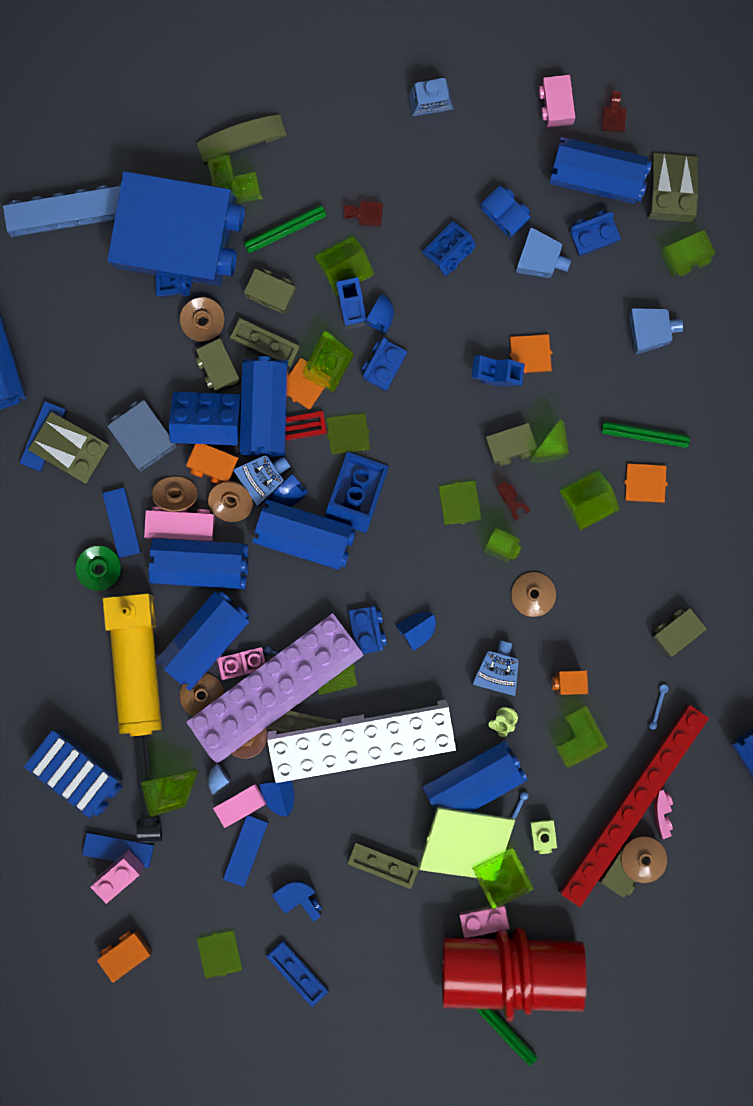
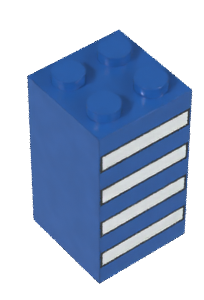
(74, 774)

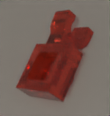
(614, 117)
(368, 213)
(508, 495)

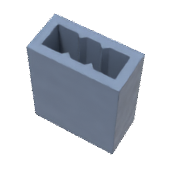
(141, 435)

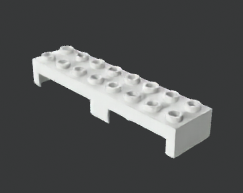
(361, 742)

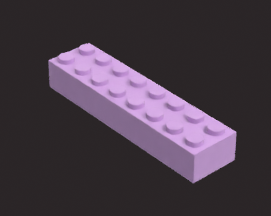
(274, 688)

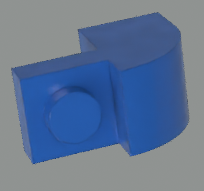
(351, 301)
(498, 372)
(298, 893)

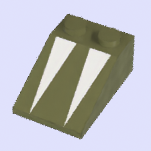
(673, 187)
(69, 448)

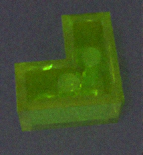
(244, 187)
(586, 738)

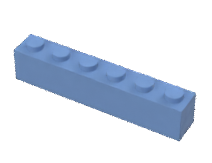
(61, 210)

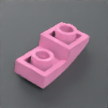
(240, 663)
(240, 805)
(662, 806)

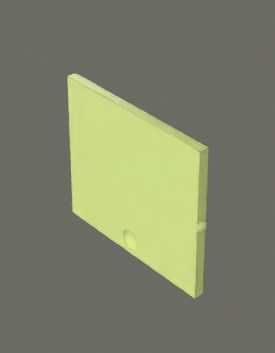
(464, 841)

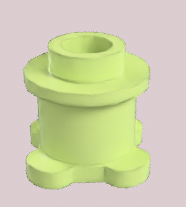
(504, 721)

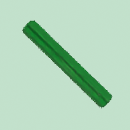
(285, 229)
(645, 434)
(508, 1035)

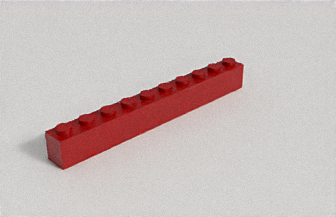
(633, 805)

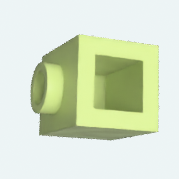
(543, 836)

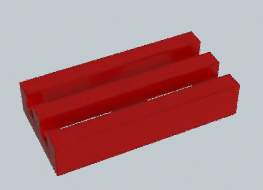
(304, 426)

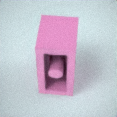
(558, 101)
(117, 876)
(483, 921)

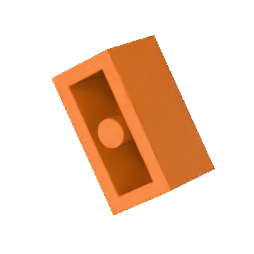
(212, 463)
(570, 682)
(124, 956)

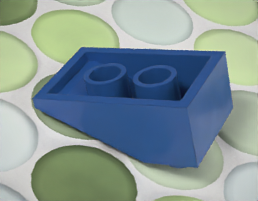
(356, 491)

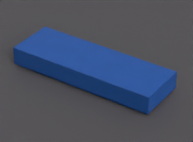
(28, 458)
(121, 523)
(112, 848)
(245, 851)
(297, 973)

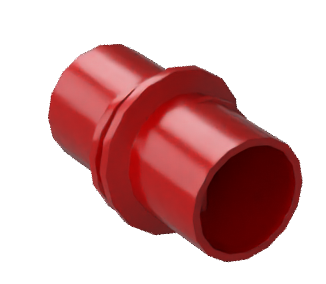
(513, 974)

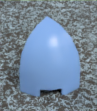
(217, 779)

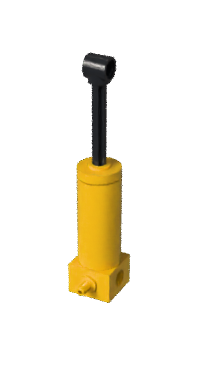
(136, 687)

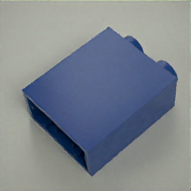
(175, 229)

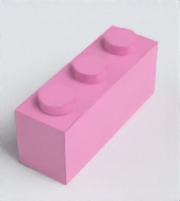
(179, 525)

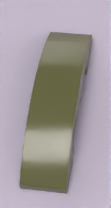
(241, 136)

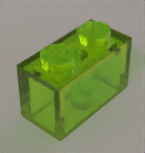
(688, 253)
(503, 545)

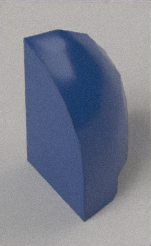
(381, 314)
(289, 492)
(417, 629)
(278, 796)

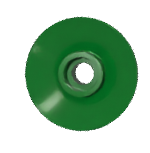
(87, 564)

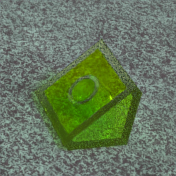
(344, 262)
(327, 362)
(554, 446)
(590, 500)
(168, 792)
(503, 878)

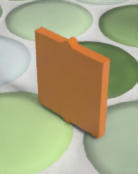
(532, 351)
(301, 389)
(645, 483)

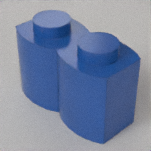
(505, 211)

